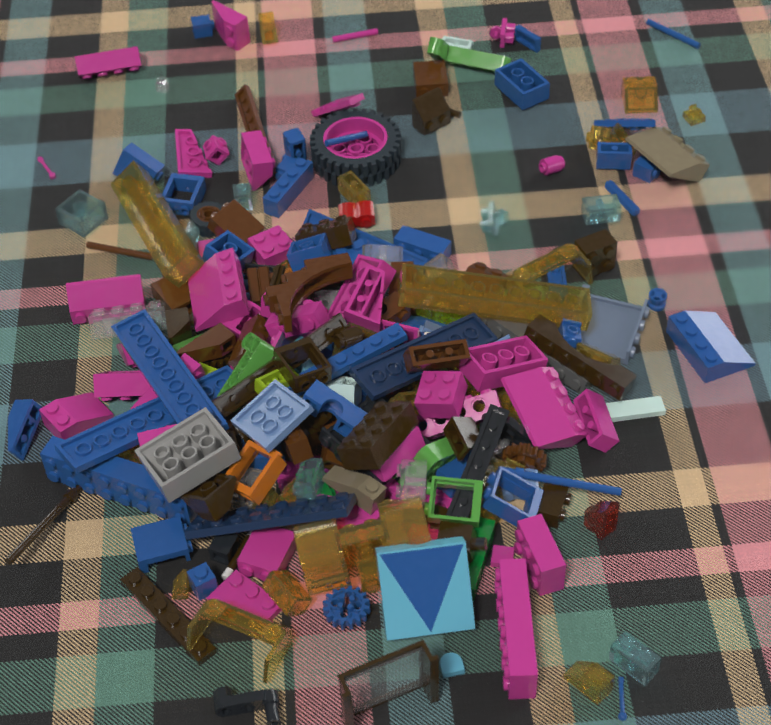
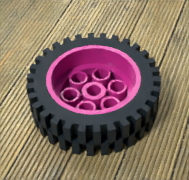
(367, 157)

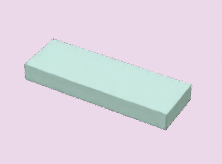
(636, 408)

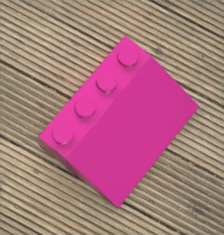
(218, 291)
(544, 408)

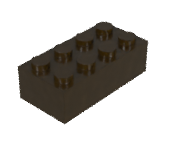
(377, 435)

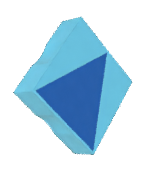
(425, 588)

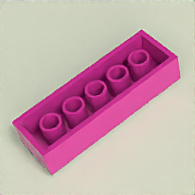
(515, 629)

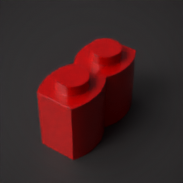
(361, 213)

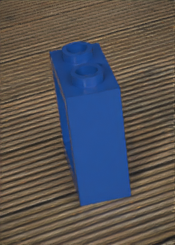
(184, 183)
(516, 485)

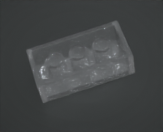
(101, 320)

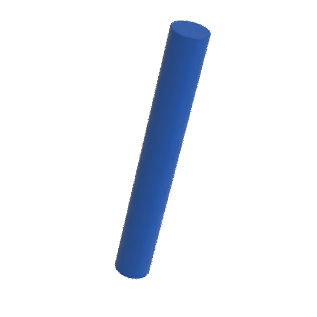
(342, 139)

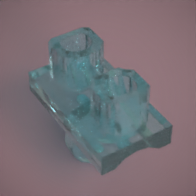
(492, 219)

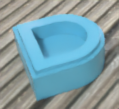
(451, 665)

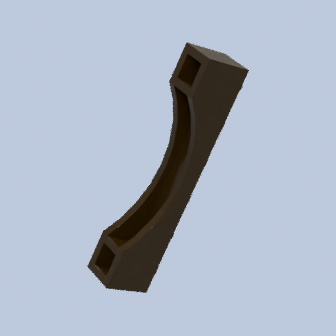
(608, 377)

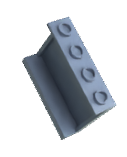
(615, 326)

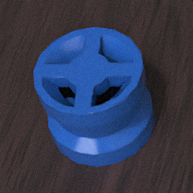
(657, 299)

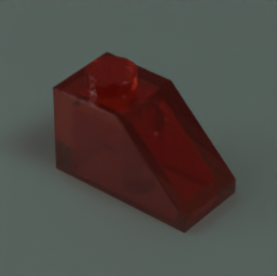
(602, 518)

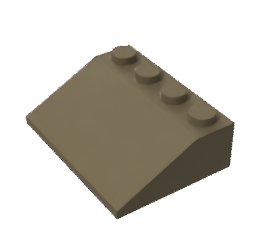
(669, 153)

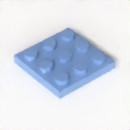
(272, 415)

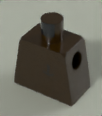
(473, 543)

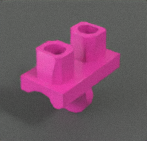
(505, 32)

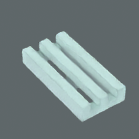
(458, 42)

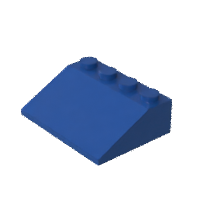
(707, 344)

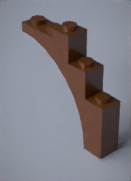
(300, 284)

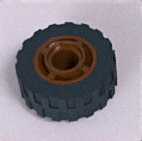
(200, 216)

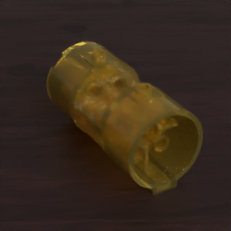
(330, 551)

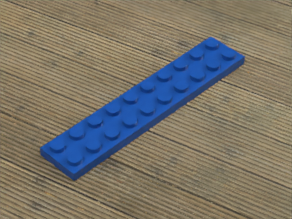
(163, 368)
(121, 431)

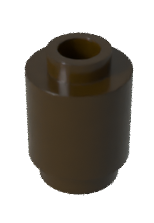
(348, 337)

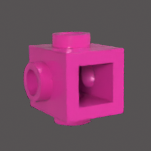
(216, 149)

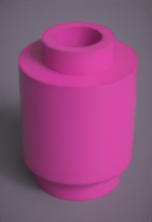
(551, 165)

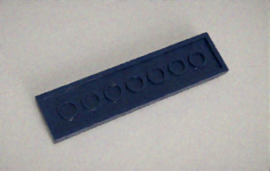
(388, 371)
(274, 516)

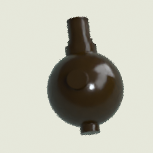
(312, 427)

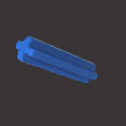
(624, 200)

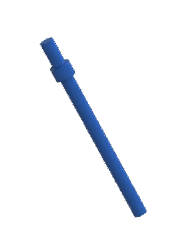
(565, 481)

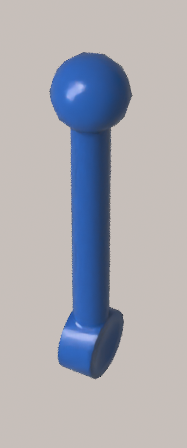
(622, 715)

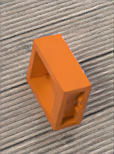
(265, 479)

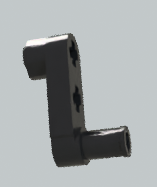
(229, 705)

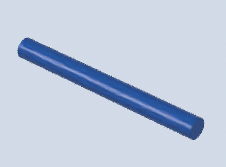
(664, 29)

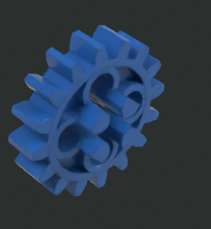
(336, 614)

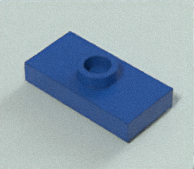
(527, 38)

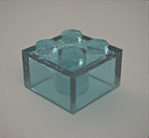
(81, 213)

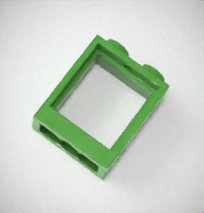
(455, 483)

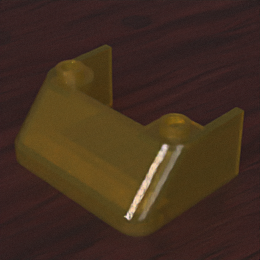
(553, 260)
(245, 622)

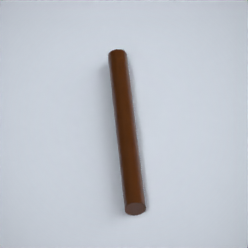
(118, 250)

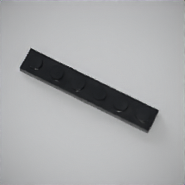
(479, 459)

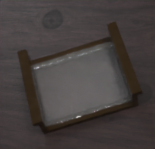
(389, 679)

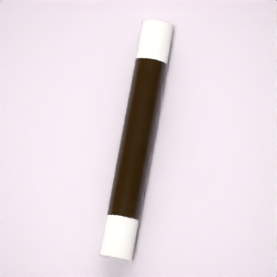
(233, 563)

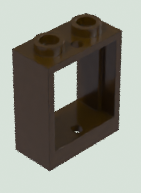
(305, 349)

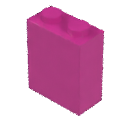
(266, 551)

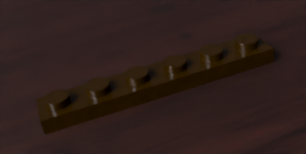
(166, 614)

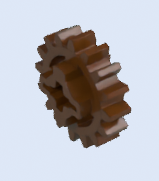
(526, 455)

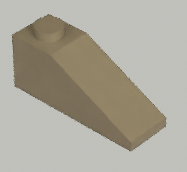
(367, 489)

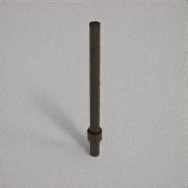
(68, 498)

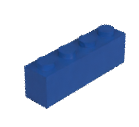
(288, 187)

